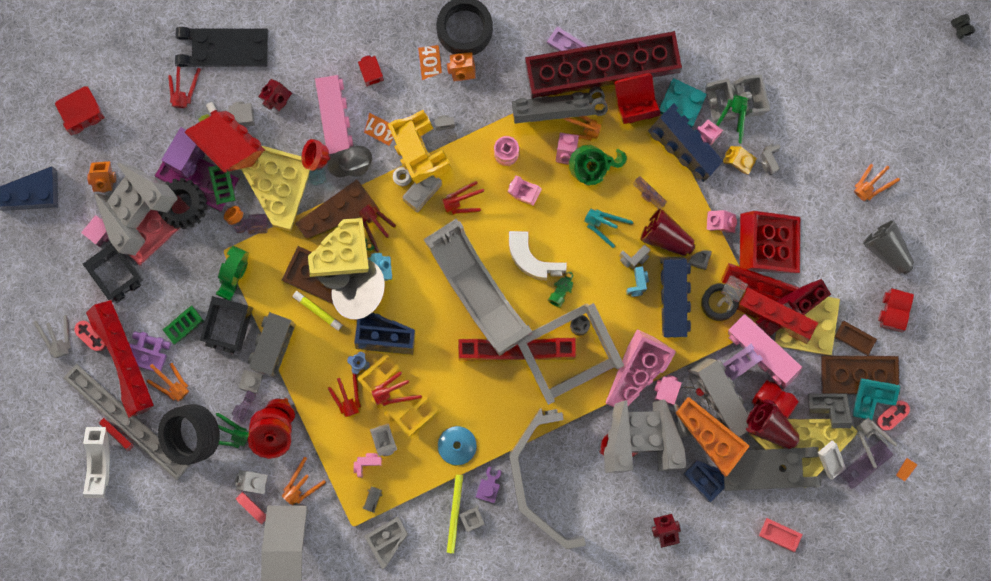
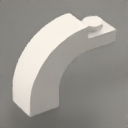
(526, 262)
(98, 462)

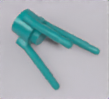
(596, 217)

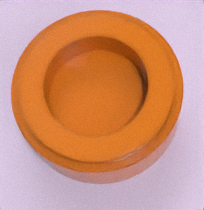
(233, 215)

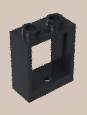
(100, 258)
(210, 322)

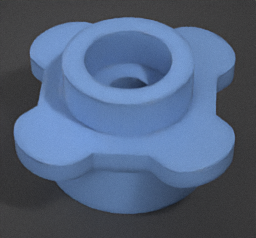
(353, 362)

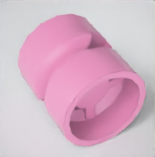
(506, 150)

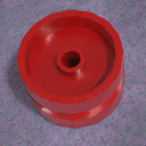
(270, 433)

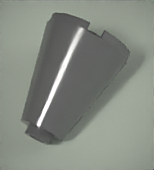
(890, 247)

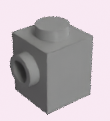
(243, 113)

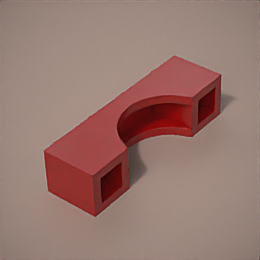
(792, 322)

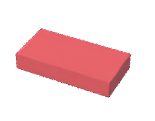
(780, 535)

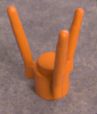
(591, 127)
(864, 190)
(177, 390)
(292, 493)

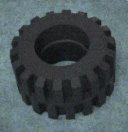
(197, 207)

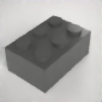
(271, 345)

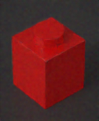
(370, 70)

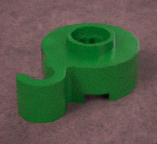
(600, 164)
(232, 271)

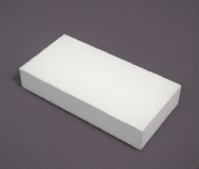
(831, 460)

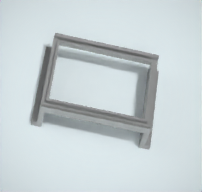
(604, 337)

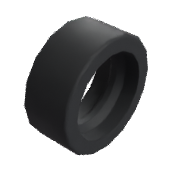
(709, 312)

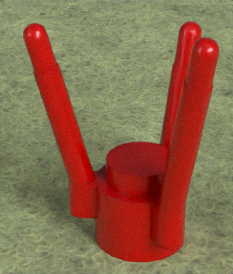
(179, 98)
(452, 202)
(382, 393)
(349, 406)

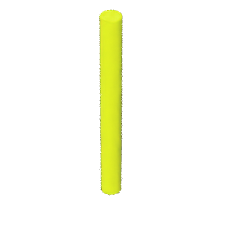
(454, 513)

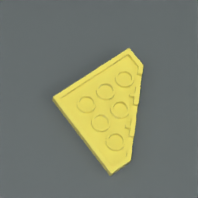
(279, 185)
(813, 434)

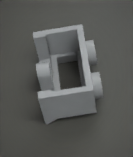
(729, 91)
(757, 92)

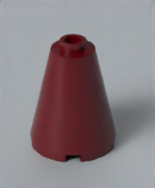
(667, 234)
(772, 425)

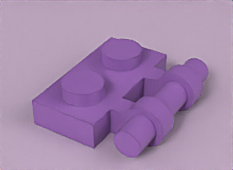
(146, 357)

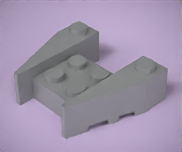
(130, 204)
(643, 433)

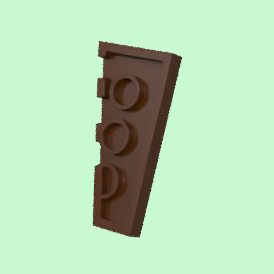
(340, 206)

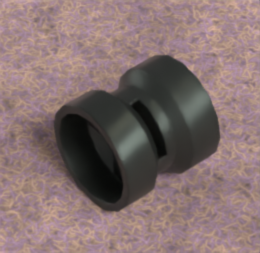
(963, 26)

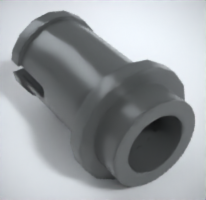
(372, 499)

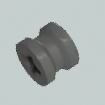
(583, 323)

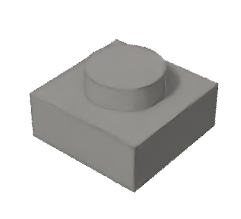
(444, 122)
(250, 381)
(471, 519)

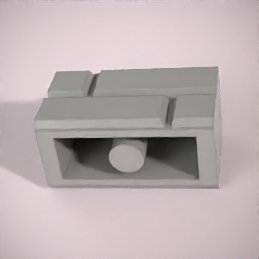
(420, 193)

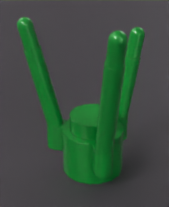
(738, 105)
(239, 436)

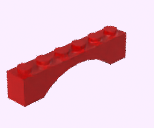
(540, 348)
(132, 385)

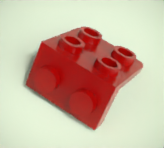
(636, 98)
(79, 110)

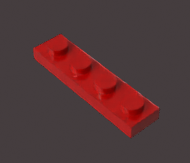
(760, 283)

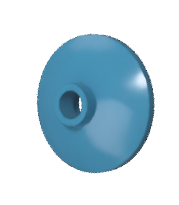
(461, 455)

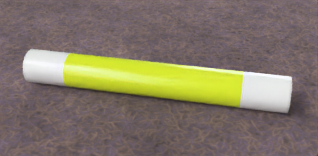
(318, 311)

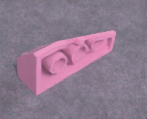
(642, 363)

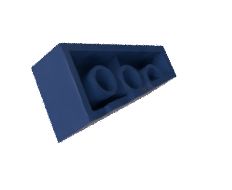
(685, 143)
(675, 296)

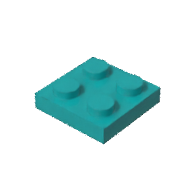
(687, 99)

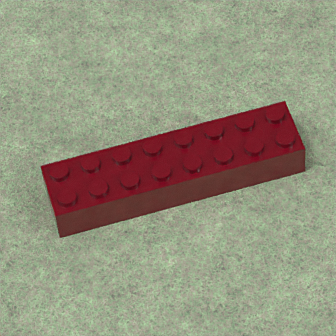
(602, 64)

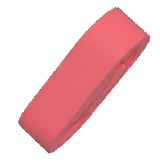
(87, 339)
(890, 412)
(251, 507)

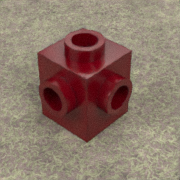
(274, 95)
(666, 530)

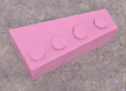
(333, 113)
(775, 360)

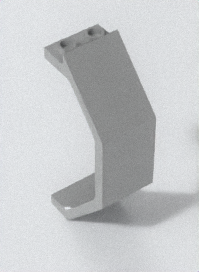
(476, 287)
(539, 418)
(283, 543)

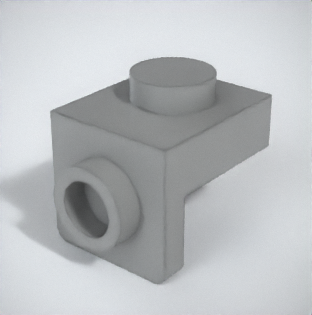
(769, 163)
(640, 257)
(383, 440)
(251, 482)

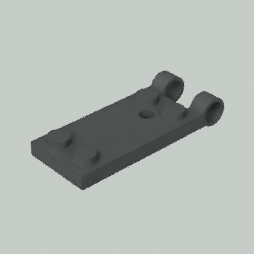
(558, 106)
(761, 470)

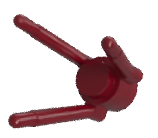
(368, 214)

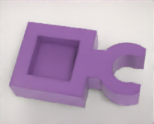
(488, 488)

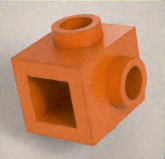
(462, 66)
(101, 176)

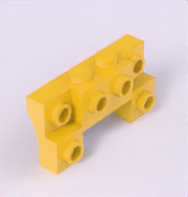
(415, 157)
(404, 413)

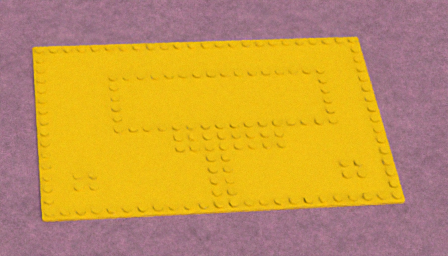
(490, 396)

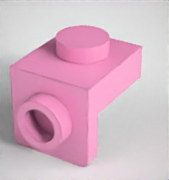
(709, 132)
(566, 146)
(524, 190)
(722, 221)
(370, 460)

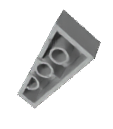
(722, 395)

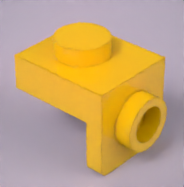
(740, 159)

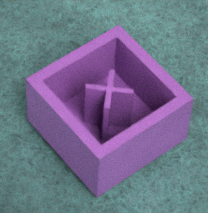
(182, 154)

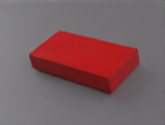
(116, 434)

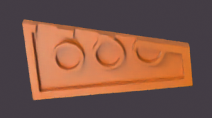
(714, 437)

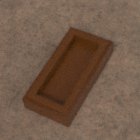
(855, 338)

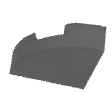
(700, 259)

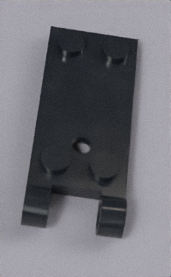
(232, 47)

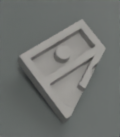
(386, 540)

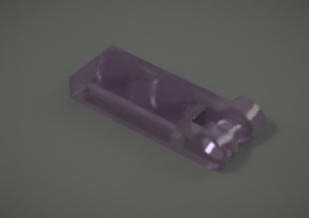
(864, 466)

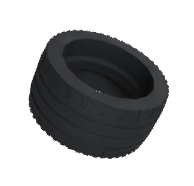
(464, 5)
(171, 437)

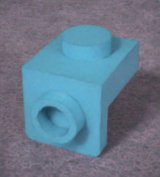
(641, 279)

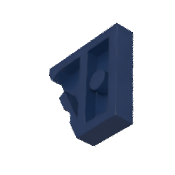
(706, 479)

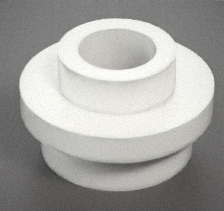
(401, 170)

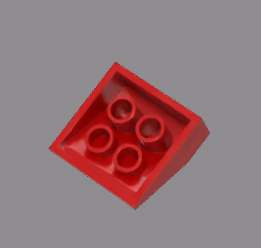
(226, 141)
(769, 242)

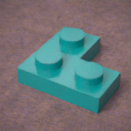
(872, 392)

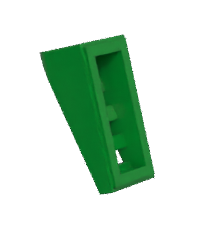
(212, 169)
(199, 320)

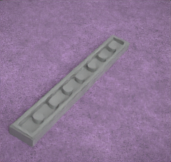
(116, 413)

